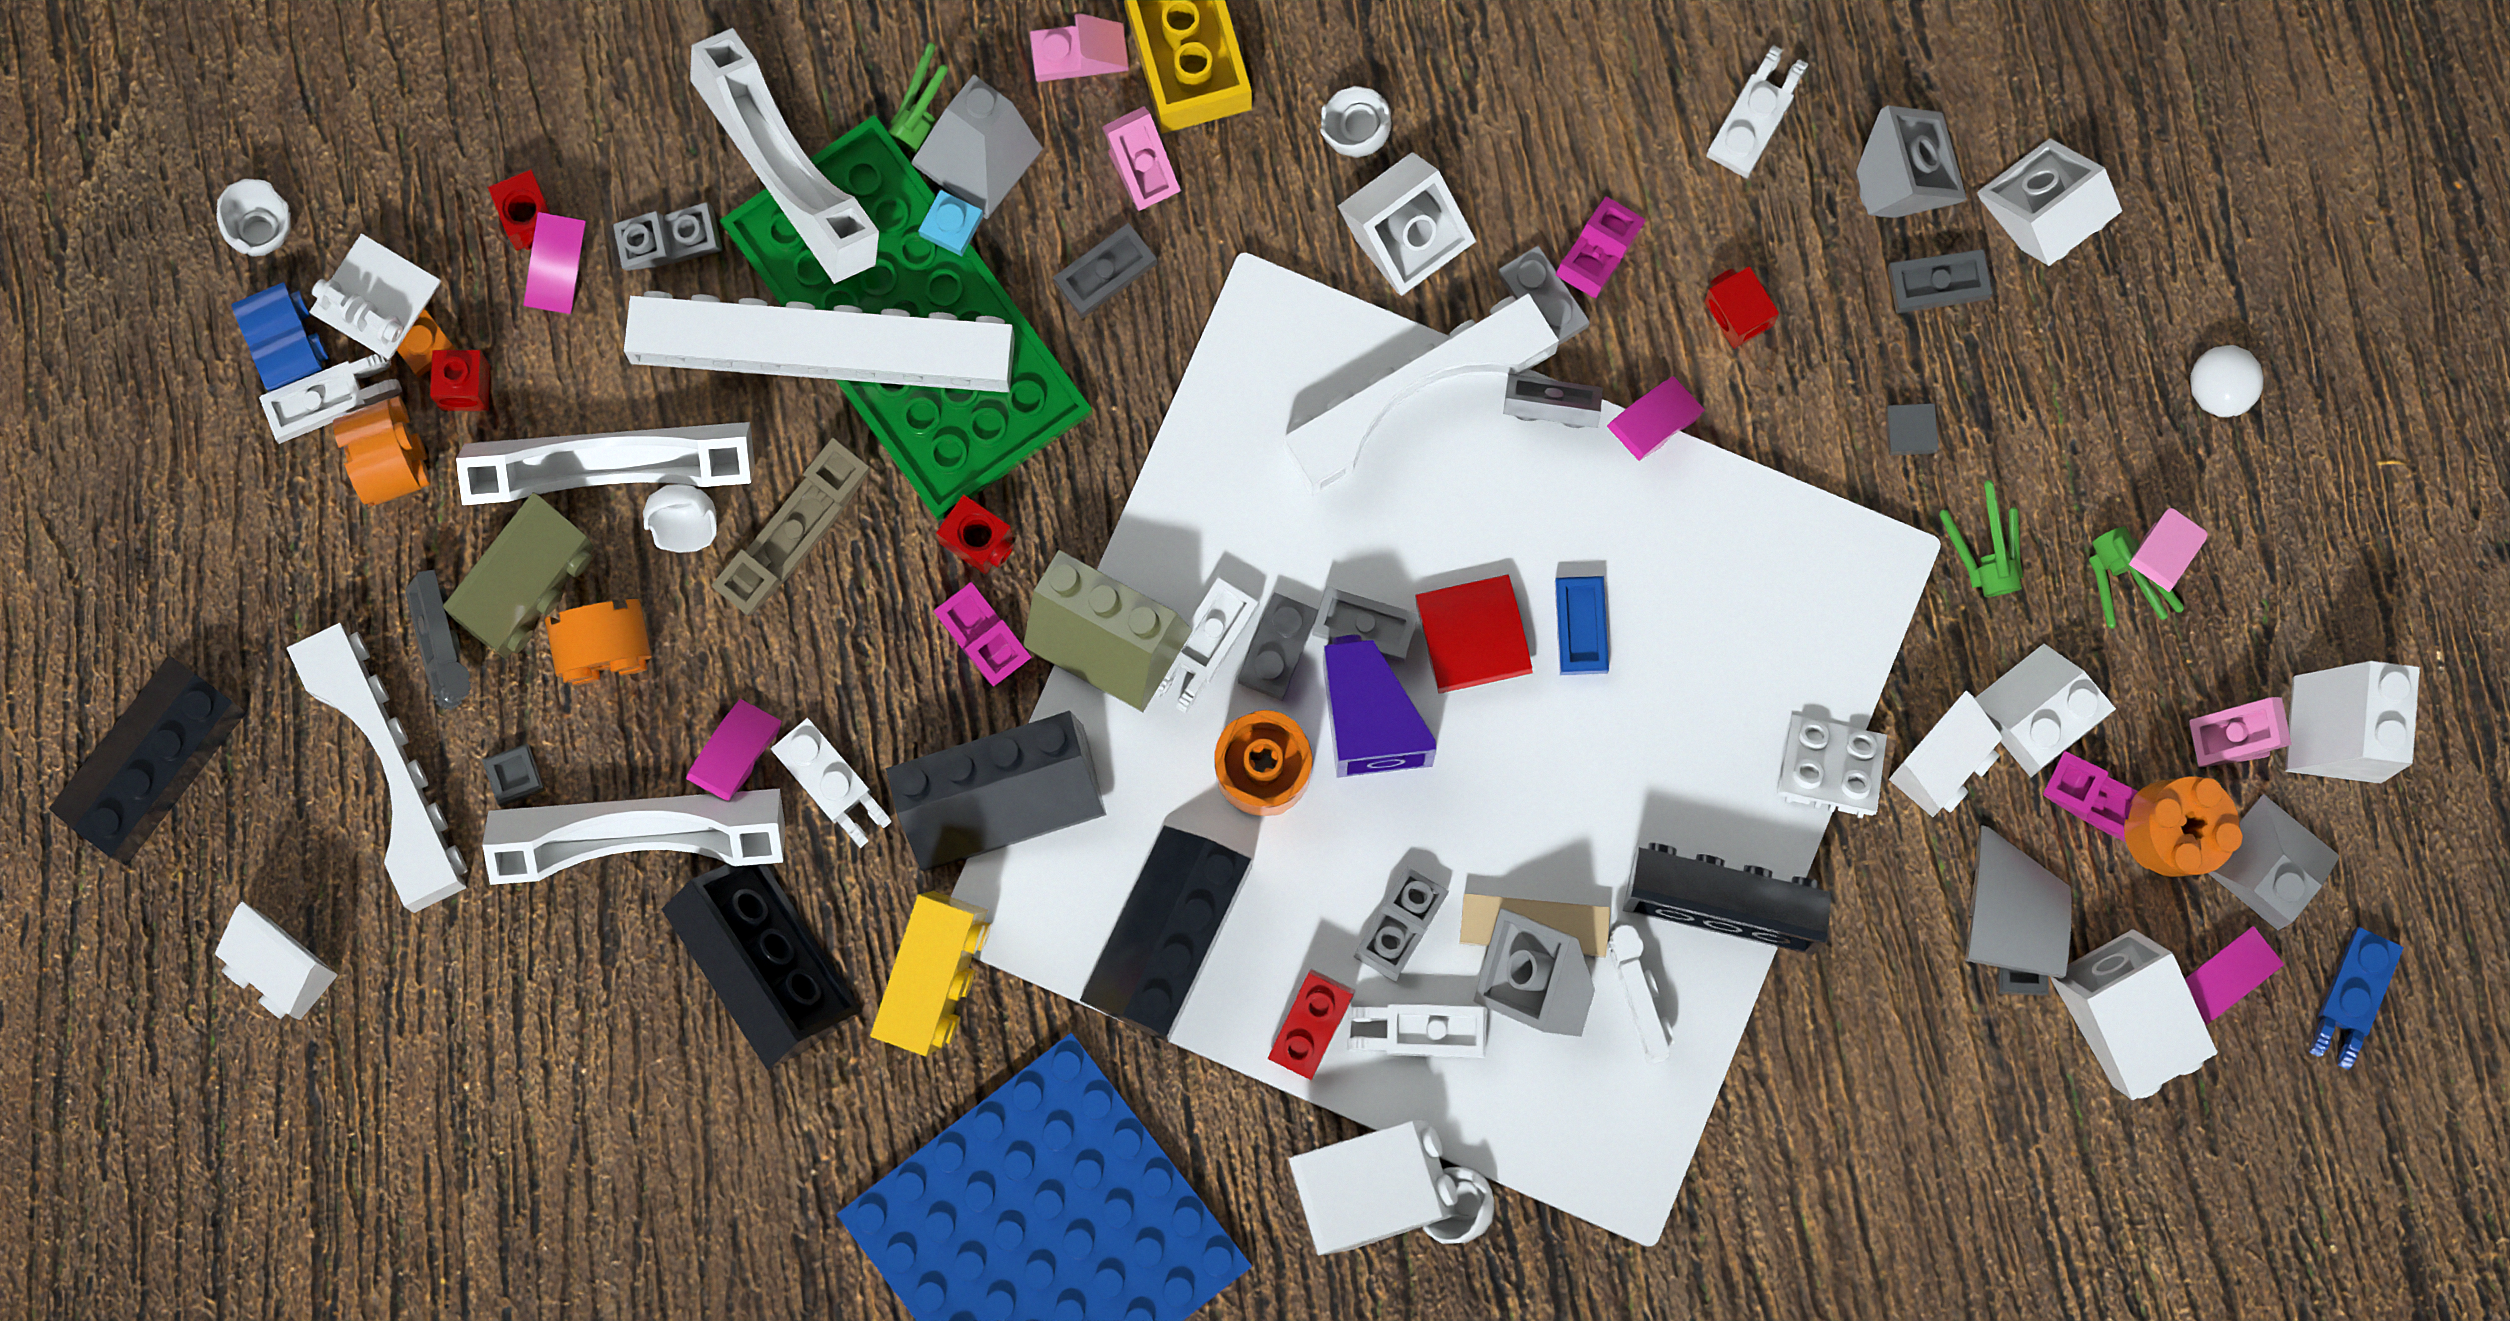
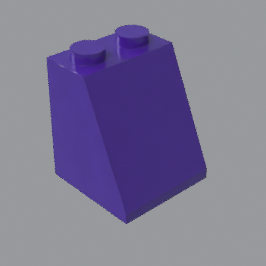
(1370, 712)

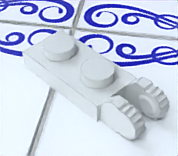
(1755, 116)
(325, 396)
(1215, 631)
(827, 778)
(1639, 990)
(1423, 1030)

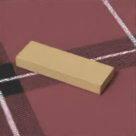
(1584, 922)

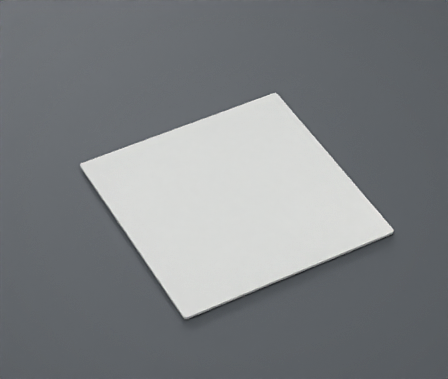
(1723, 620)

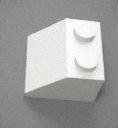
(2051, 201)
(1407, 222)
(2043, 707)
(1948, 756)
(272, 962)

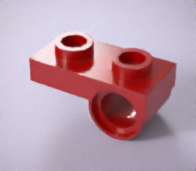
(1311, 1024)

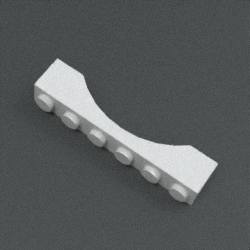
(821, 213)
(1501, 344)
(668, 455)
(546, 839)
(417, 854)

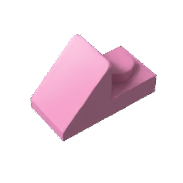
(1079, 50)
(1140, 158)
(2168, 548)
(2240, 733)

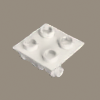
(374, 296)
(1833, 766)

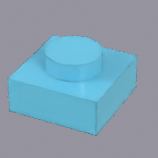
(951, 223)

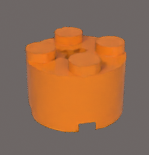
(381, 452)
(598, 640)
(1250, 739)
(2207, 821)

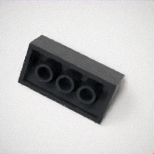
(147, 761)
(996, 791)
(1728, 900)
(1167, 931)
(761, 960)

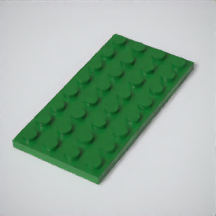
(936, 436)

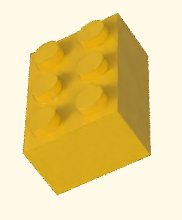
(1189, 60)
(931, 973)

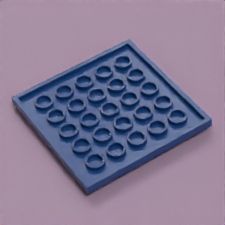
(1045, 1211)

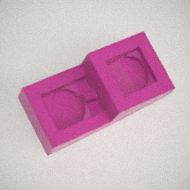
(1600, 247)
(554, 263)
(1655, 418)
(981, 634)
(733, 750)
(2090, 794)
(2232, 974)

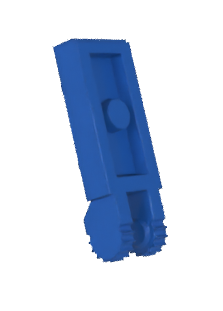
(2356, 993)

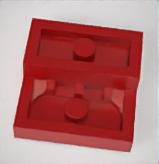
(1473, 634)

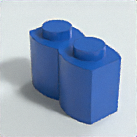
(279, 336)

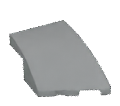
(2017, 911)

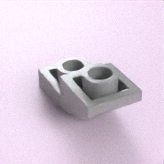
(668, 238)
(1401, 924)

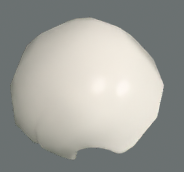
(1356, 121)
(253, 217)
(2226, 381)
(680, 518)
(1473, 1208)

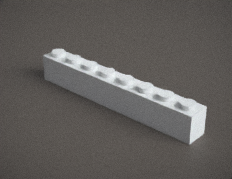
(820, 342)

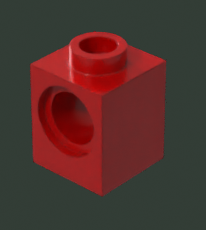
(510, 197)
(1740, 305)
(460, 380)
(969, 516)

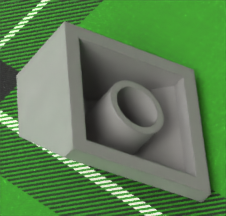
(978, 147)
(1908, 164)
(2276, 864)
(1536, 976)

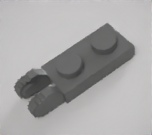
(436, 642)

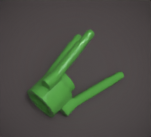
(912, 122)
(2115, 552)
(1999, 571)

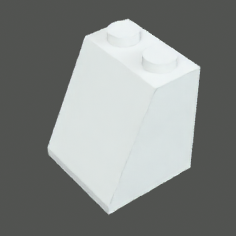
(2353, 721)
(2136, 1014)
(1374, 1186)

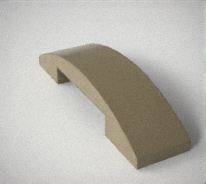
(794, 529)

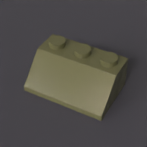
(520, 577)
(1103, 631)

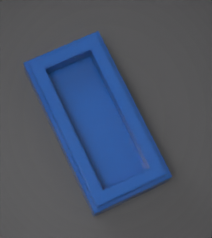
(1581, 625)

